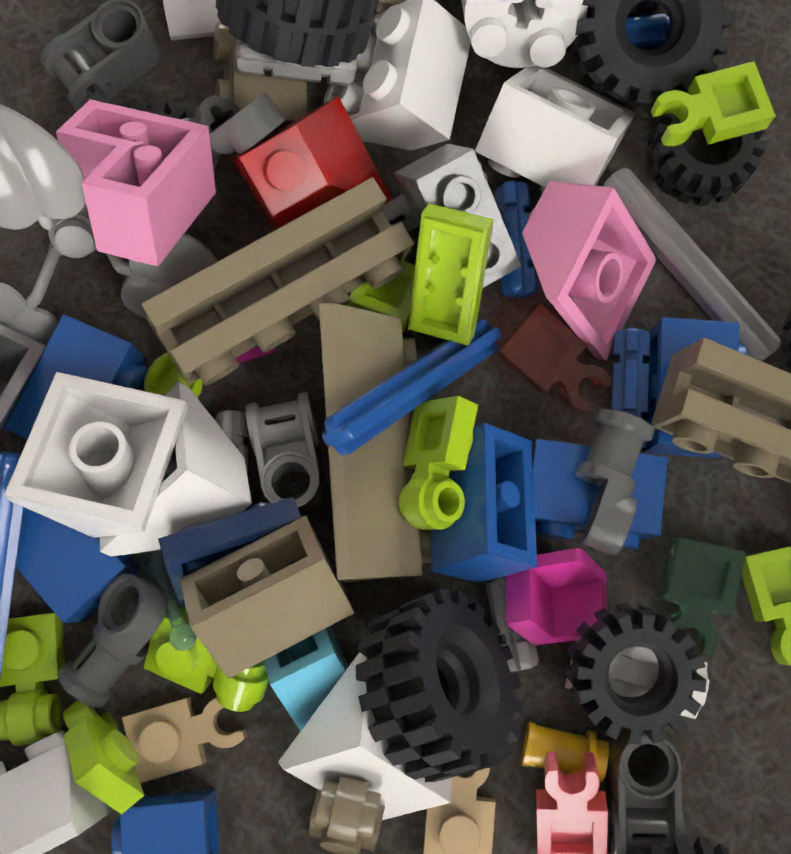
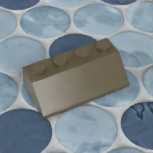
(366, 485)

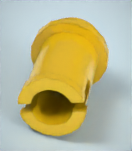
(568, 746)

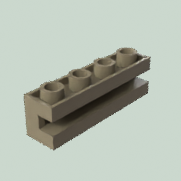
(277, 283)
(728, 407)

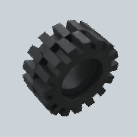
(703, 179)
(659, 705)

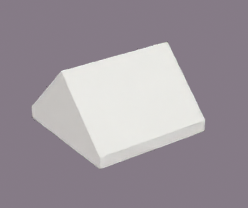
(97, 455)
(340, 744)

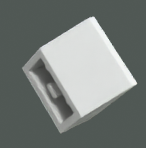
(407, 77)

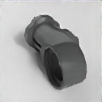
(234, 128)
(611, 469)
(114, 641)

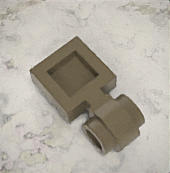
(346, 816)

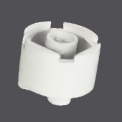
(522, 30)

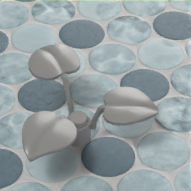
(45, 185)

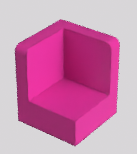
(555, 597)

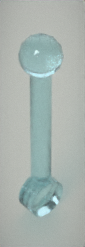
(181, 635)

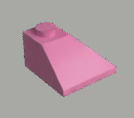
(588, 259)

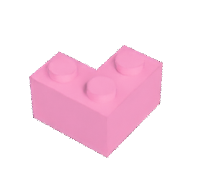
(141, 177)

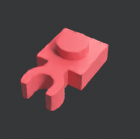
(571, 810)

